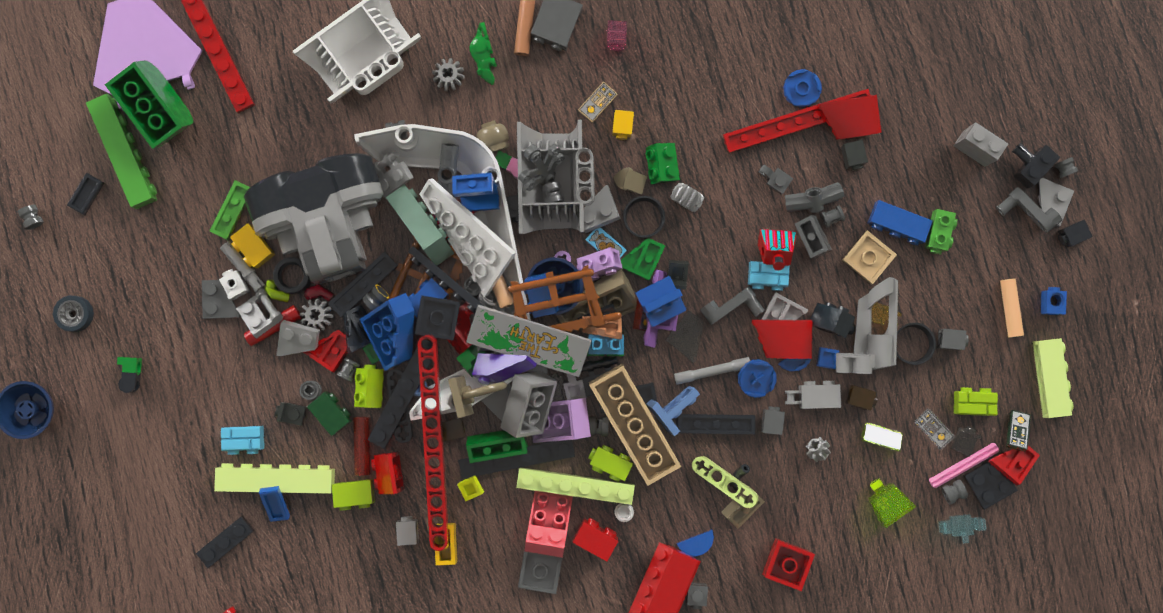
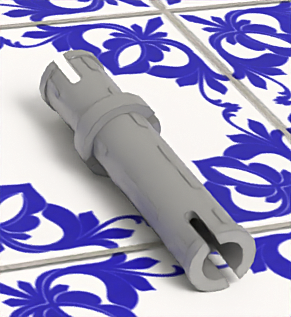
(247, 272)

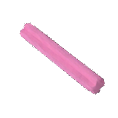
(964, 465)

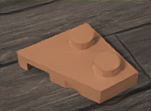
(611, 329)

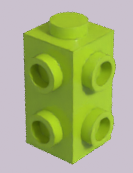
(368, 387)
(615, 465)

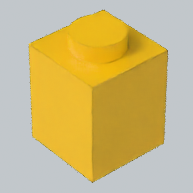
(623, 124)

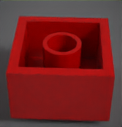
(596, 539)
(788, 564)

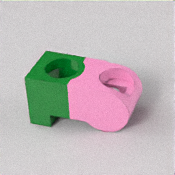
(507, 163)

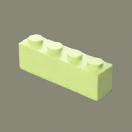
(1052, 378)

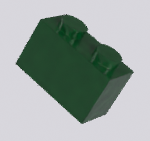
(330, 413)

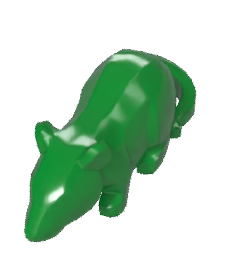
(480, 51)

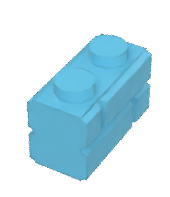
(765, 275)
(242, 438)

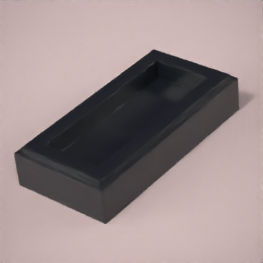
(85, 194)

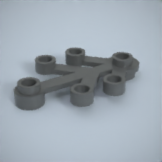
(545, 174)

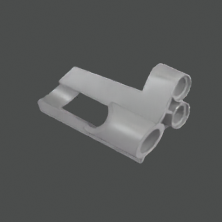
(870, 350)

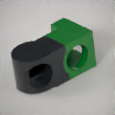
(130, 374)

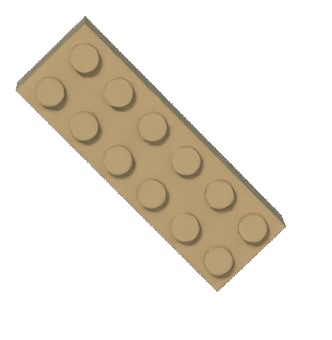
(634, 424)

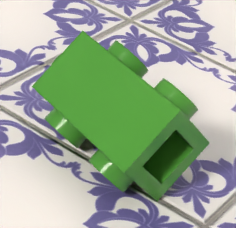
(940, 233)

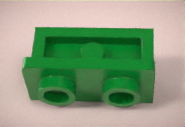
(662, 163)

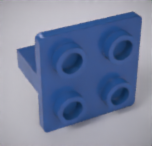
(661, 301)

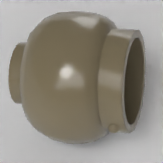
(494, 136)

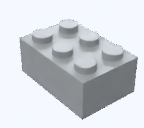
(528, 404)

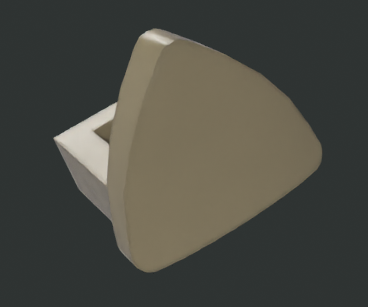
(630, 180)

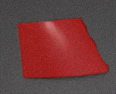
(852, 116)
(785, 338)

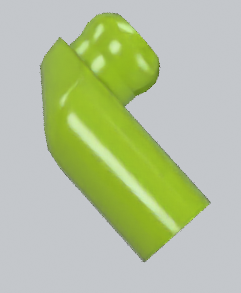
(273, 292)

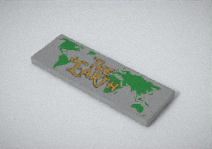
(521, 336)

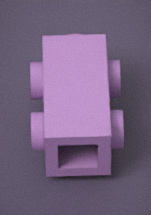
(602, 262)

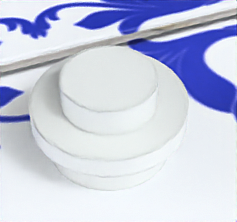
(624, 512)

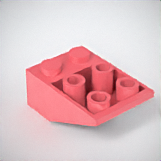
(548, 524)

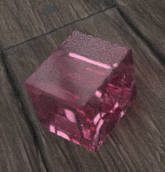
(616, 35)

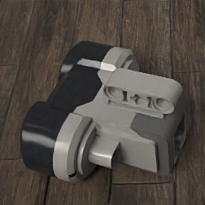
(319, 213)

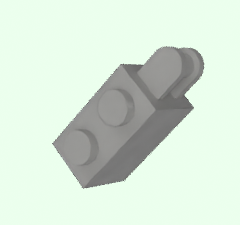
(816, 396)

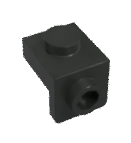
(678, 272)

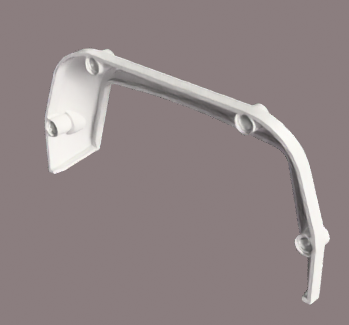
(474, 157)

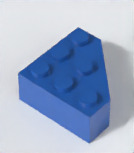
(391, 330)

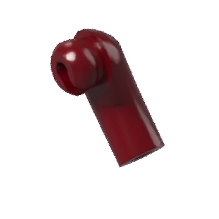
(317, 291)

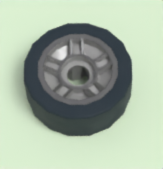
(65, 320)

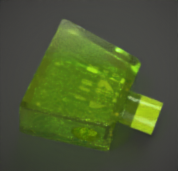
(889, 503)

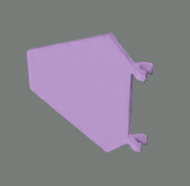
(143, 32)

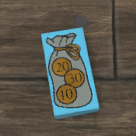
(601, 240)

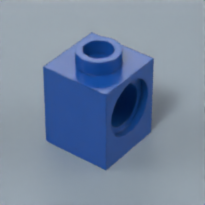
(1046, 306)

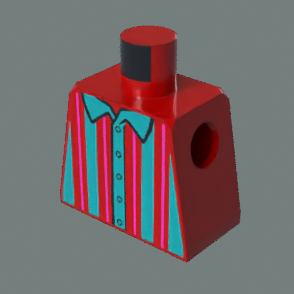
(776, 247)

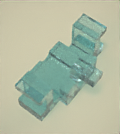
(962, 526)

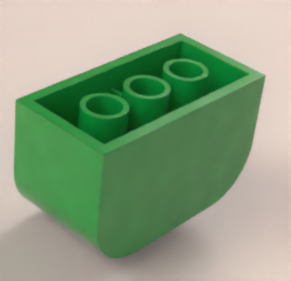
(150, 102)

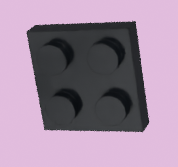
(437, 317)
(989, 485)

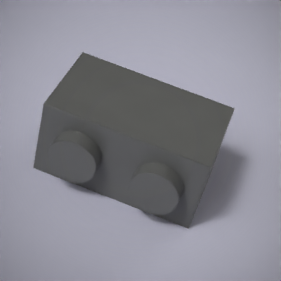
(813, 236)

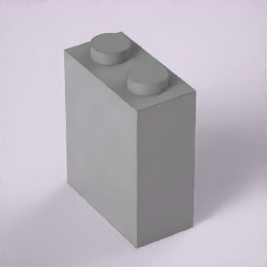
(980, 144)

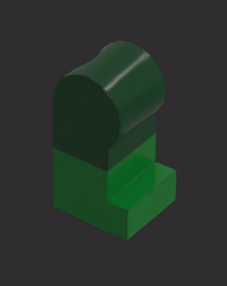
(468, 358)

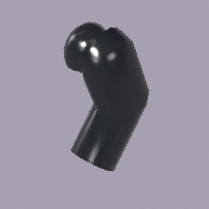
(739, 473)

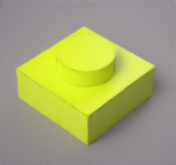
(470, 488)

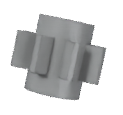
(818, 449)

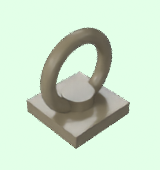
(464, 395)

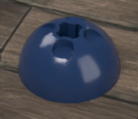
(559, 267)
(16, 409)

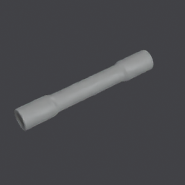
(691, 375)

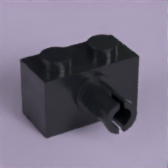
(1035, 164)
(833, 319)

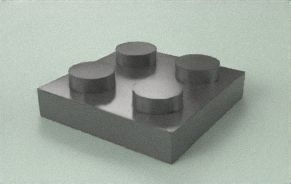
(540, 572)

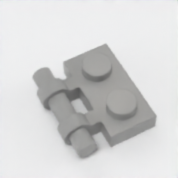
(396, 176)

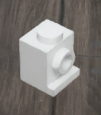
(240, 287)

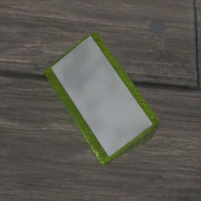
(882, 436)

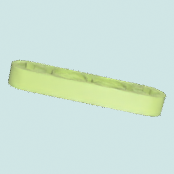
(726, 479)

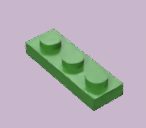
(230, 211)

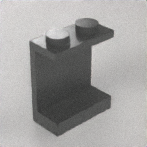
(556, 23)

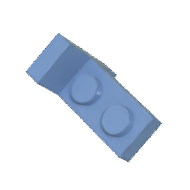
(673, 409)

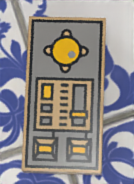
(597, 102)

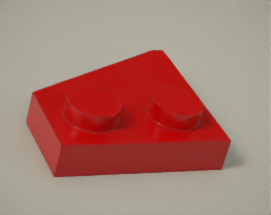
(330, 351)
(1015, 463)

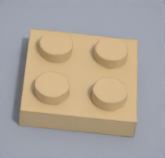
(869, 257)

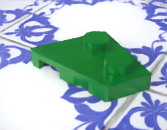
(643, 258)

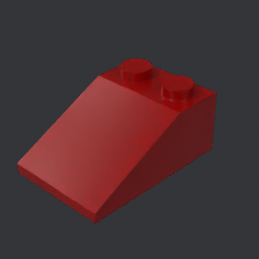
(388, 473)

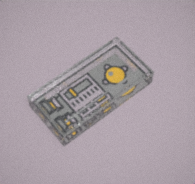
(934, 429)

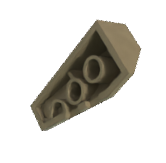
(610, 289)

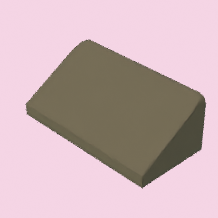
(737, 513)

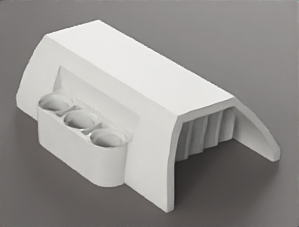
(357, 47)

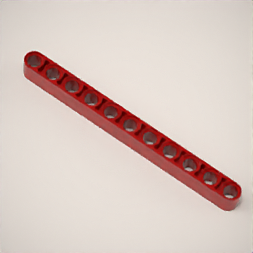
(430, 452)

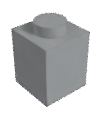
(407, 531)

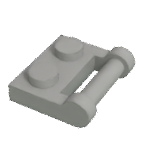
(254, 316)

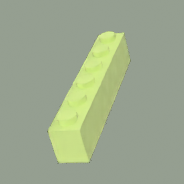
(288, 479)
(575, 485)

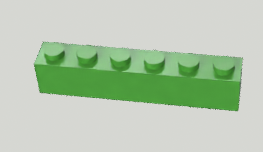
(121, 151)

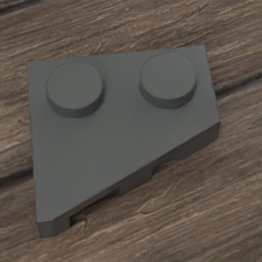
(215, 301)

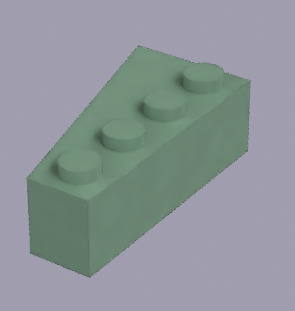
(420, 224)

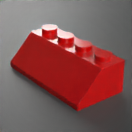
(665, 581)

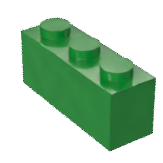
(494, 446)

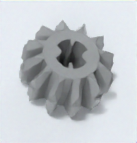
(449, 68)
(687, 197)
(310, 312)

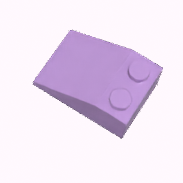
(565, 421)

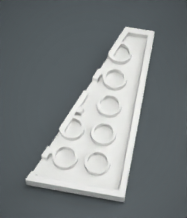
(470, 238)

